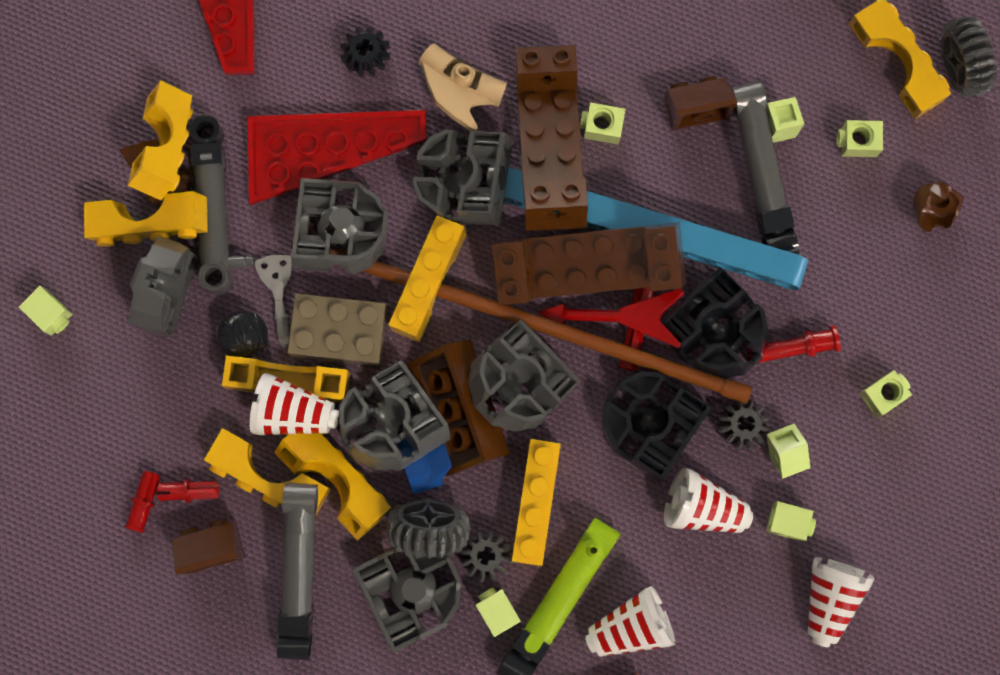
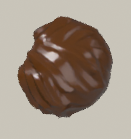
(936, 205)

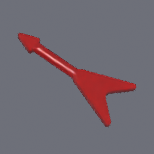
(640, 316)

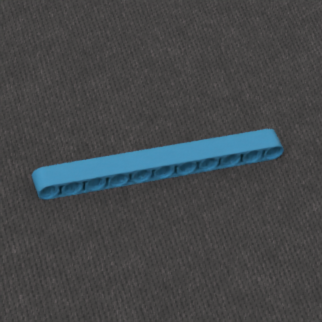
(698, 241)

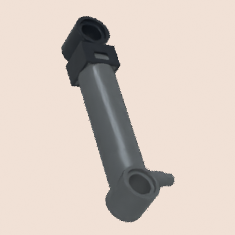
(209, 167)
(773, 215)
(296, 609)

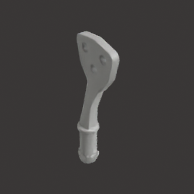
(277, 287)

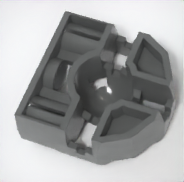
(319, 199)
(475, 202)
(161, 287)
(507, 368)
(378, 448)
(404, 587)

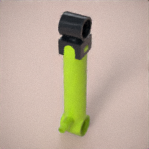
(559, 600)

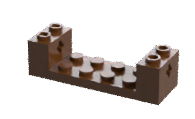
(550, 138)
(589, 262)

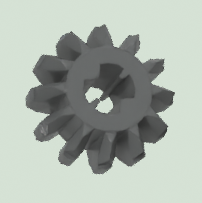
(755, 423)
(480, 547)

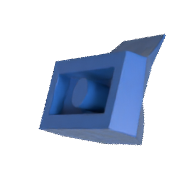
(427, 471)

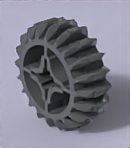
(968, 56)
(428, 528)

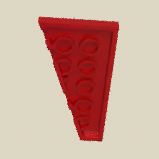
(232, 33)
(323, 145)

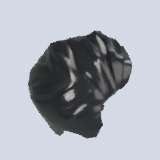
(242, 334)

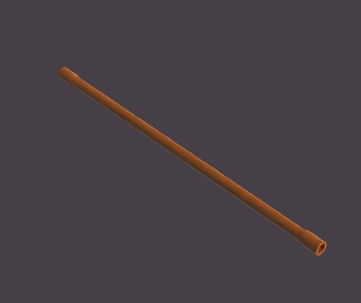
(724, 386)

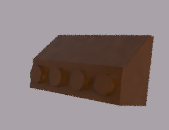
(445, 381)

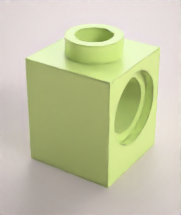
(612, 114)
(784, 119)
(870, 130)
(46, 311)
(877, 403)
(788, 451)
(791, 521)
(497, 611)

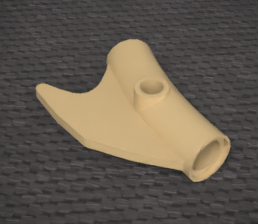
(458, 86)

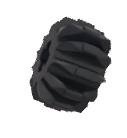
(372, 59)

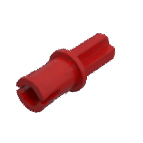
(188, 490)
(143, 501)

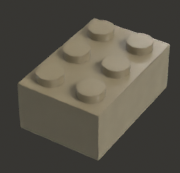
(338, 330)

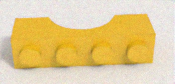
(881, 27)
(156, 167)
(178, 215)
(420, 292)
(325, 382)
(234, 457)
(536, 502)
(360, 503)

